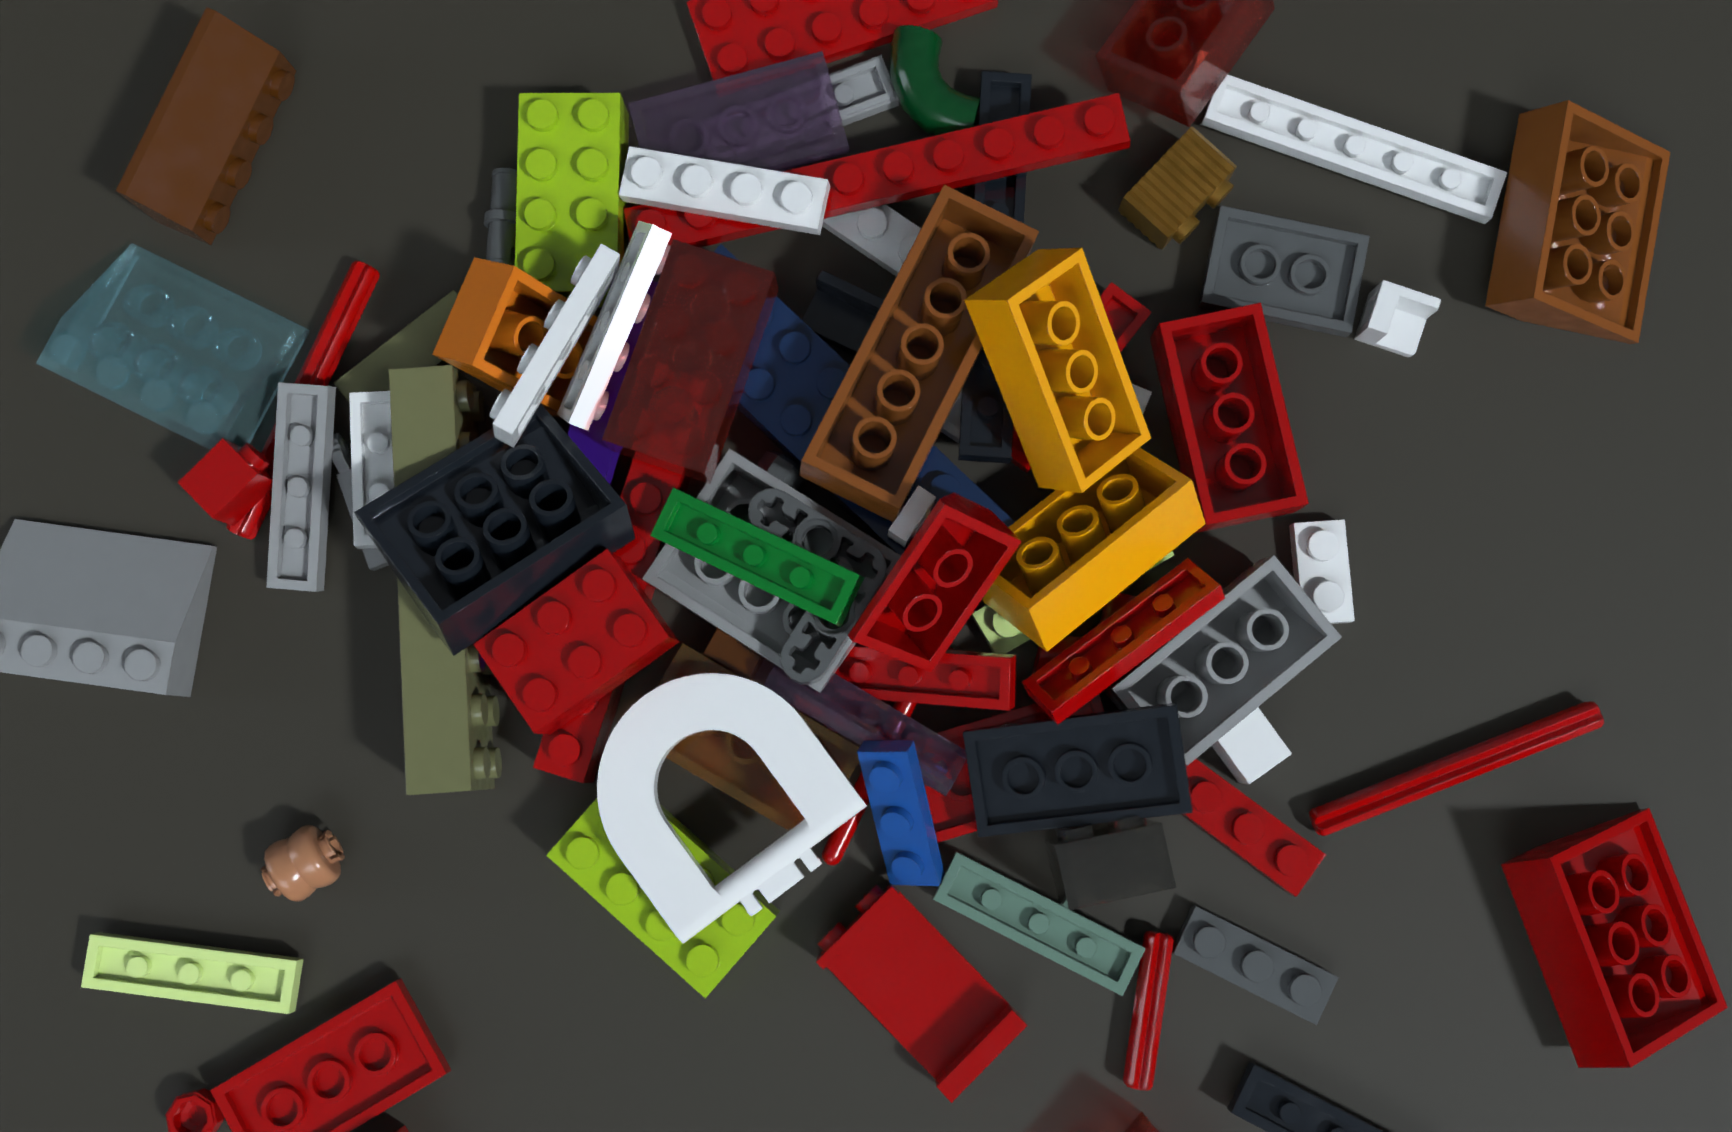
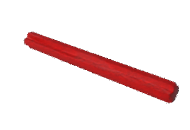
(320, 365)
(1456, 768)

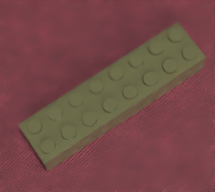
(443, 695)

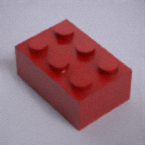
(576, 643)

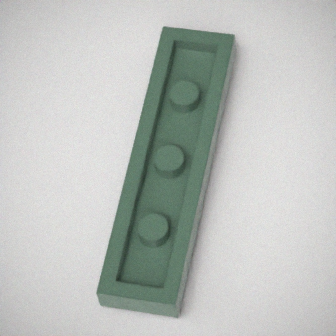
(1039, 923)

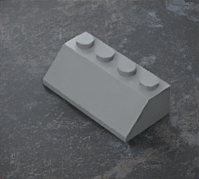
(1231, 656)

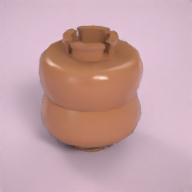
(302, 863)

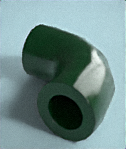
(920, 84)

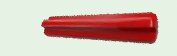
(1148, 1011)

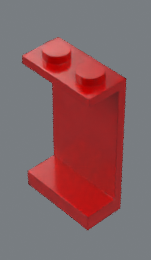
(920, 989)

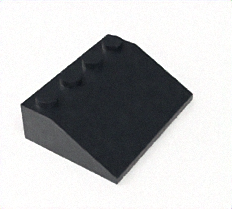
(495, 527)

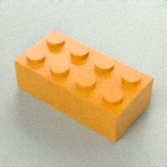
(1059, 368)
(1092, 546)

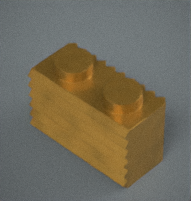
(1178, 188)

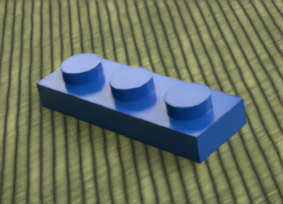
(901, 812)

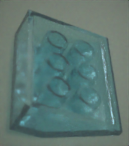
(175, 349)

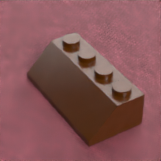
(208, 128)

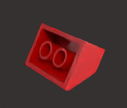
(936, 583)

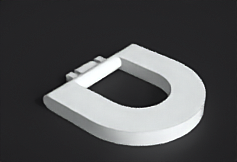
(647, 839)

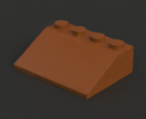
(1578, 224)

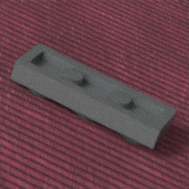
(1254, 964)

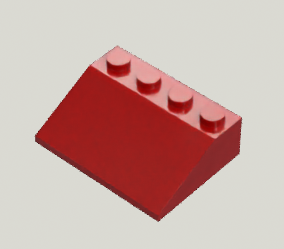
(1614, 940)

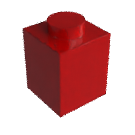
(228, 481)

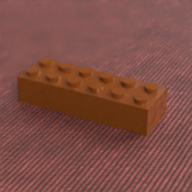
(913, 357)

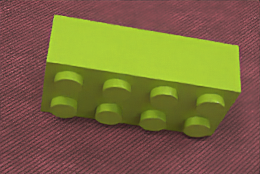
(569, 182)
(703, 959)

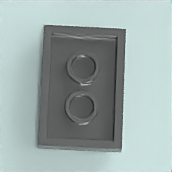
(1296, 270)

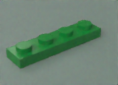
(757, 557)

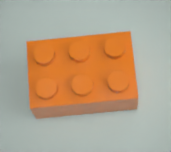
(495, 323)

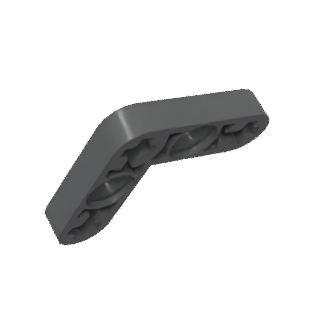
(858, 552)

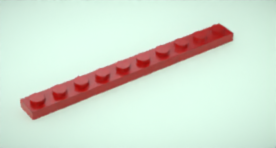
(929, 164)

